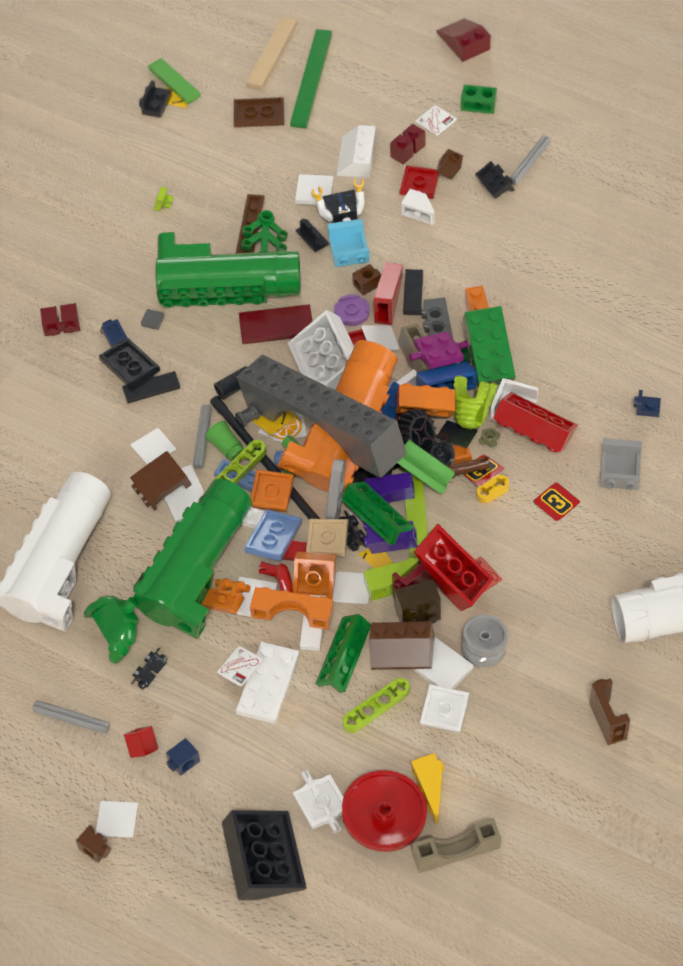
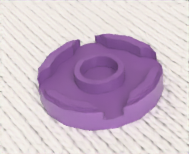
(352, 310)

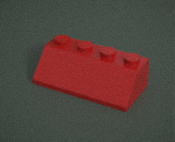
(534, 422)

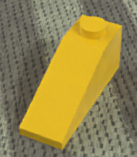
(428, 777)

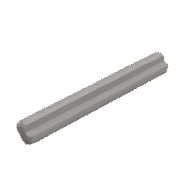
(530, 159)
(201, 442)
(71, 717)

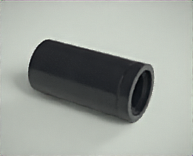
(228, 385)

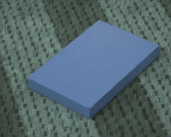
(273, 535)

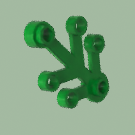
(266, 220)

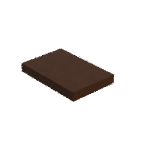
(259, 112)

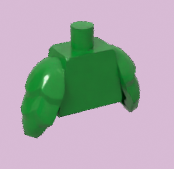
(116, 622)

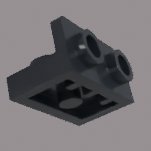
(154, 100)
(493, 179)

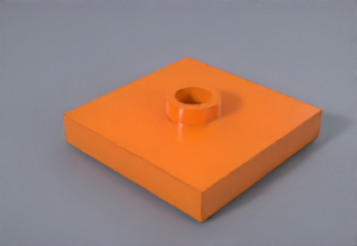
(272, 490)

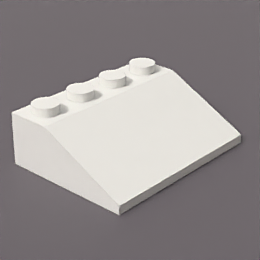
(322, 349)

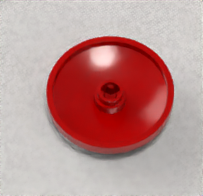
(384, 811)

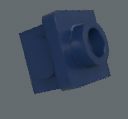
(113, 332)
(647, 405)

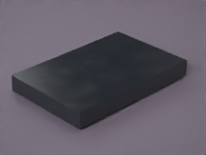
(129, 363)

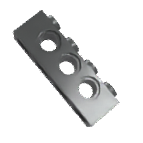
(436, 317)

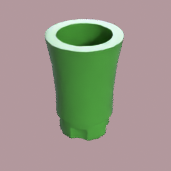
(224, 440)

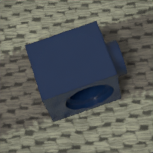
(182, 757)

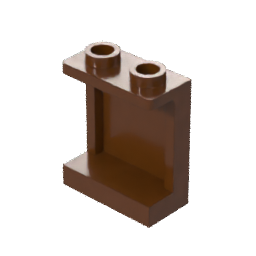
(159, 479)
(613, 728)

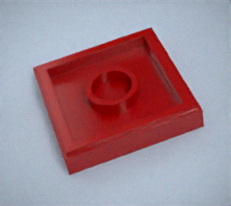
(420, 180)

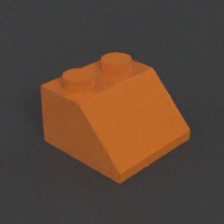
(314, 574)

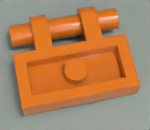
(224, 600)

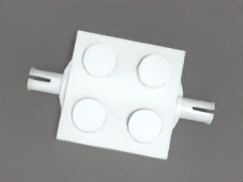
(320, 801)

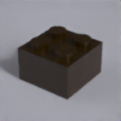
(418, 603)

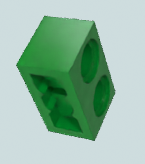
(478, 99)

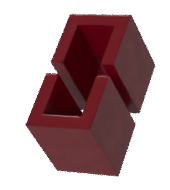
(409, 142)
(69, 318)

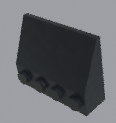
(262, 854)

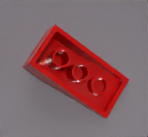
(453, 568)

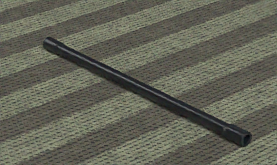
(223, 410)

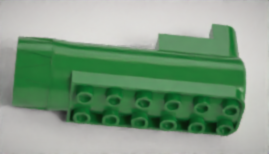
(195, 276)
(183, 569)

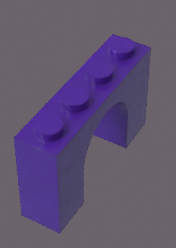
(391, 489)

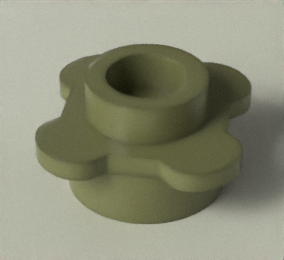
(489, 433)

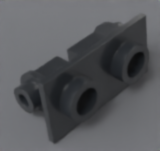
(311, 235)
(356, 536)
(153, 662)

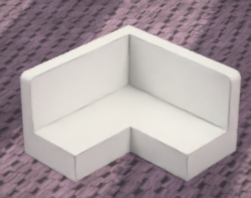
(507, 386)

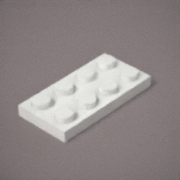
(268, 684)

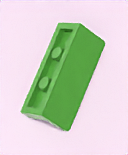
(426, 467)

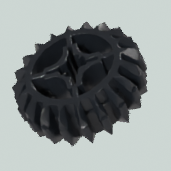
(417, 427)

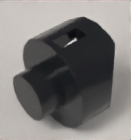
(443, 452)

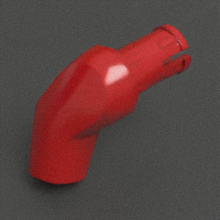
(280, 573)

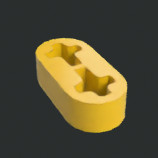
(492, 489)

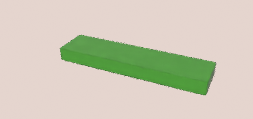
(174, 81)

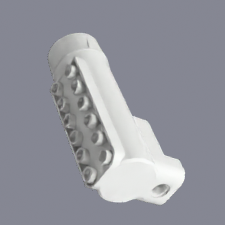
(44, 568)
(650, 611)

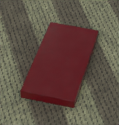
(274, 323)

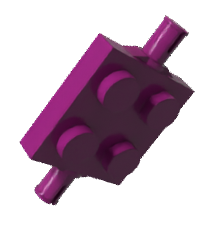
(438, 350)

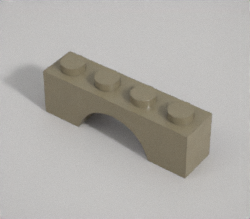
(436, 853)

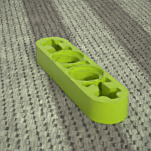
(247, 453)
(378, 707)

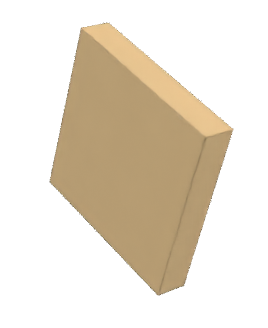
(328, 536)

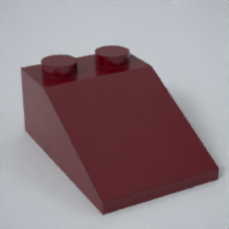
(466, 38)

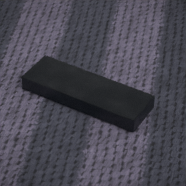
(413, 292)
(152, 387)

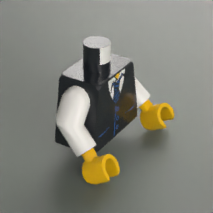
(342, 205)

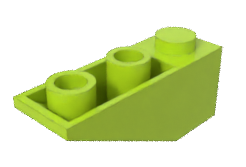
(379, 580)

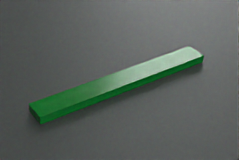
(311, 79)

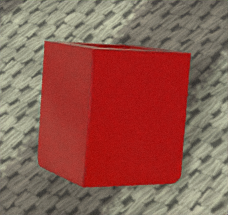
(141, 741)

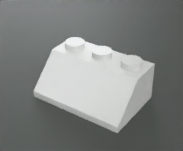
(357, 152)

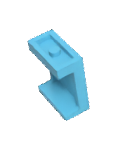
(348, 243)

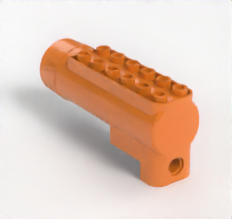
(364, 380)

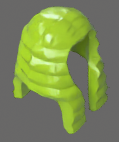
(471, 411)

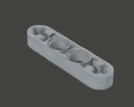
(336, 489)

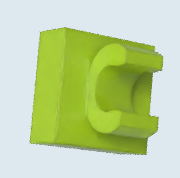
(163, 199)

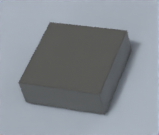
(152, 319)

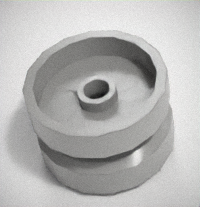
(484, 640)

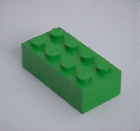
(489, 345)

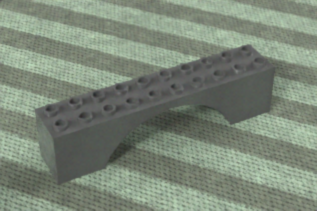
(362, 432)

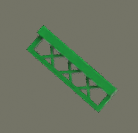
(374, 512)
(345, 652)

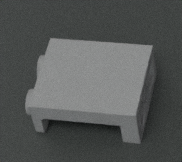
(620, 464)

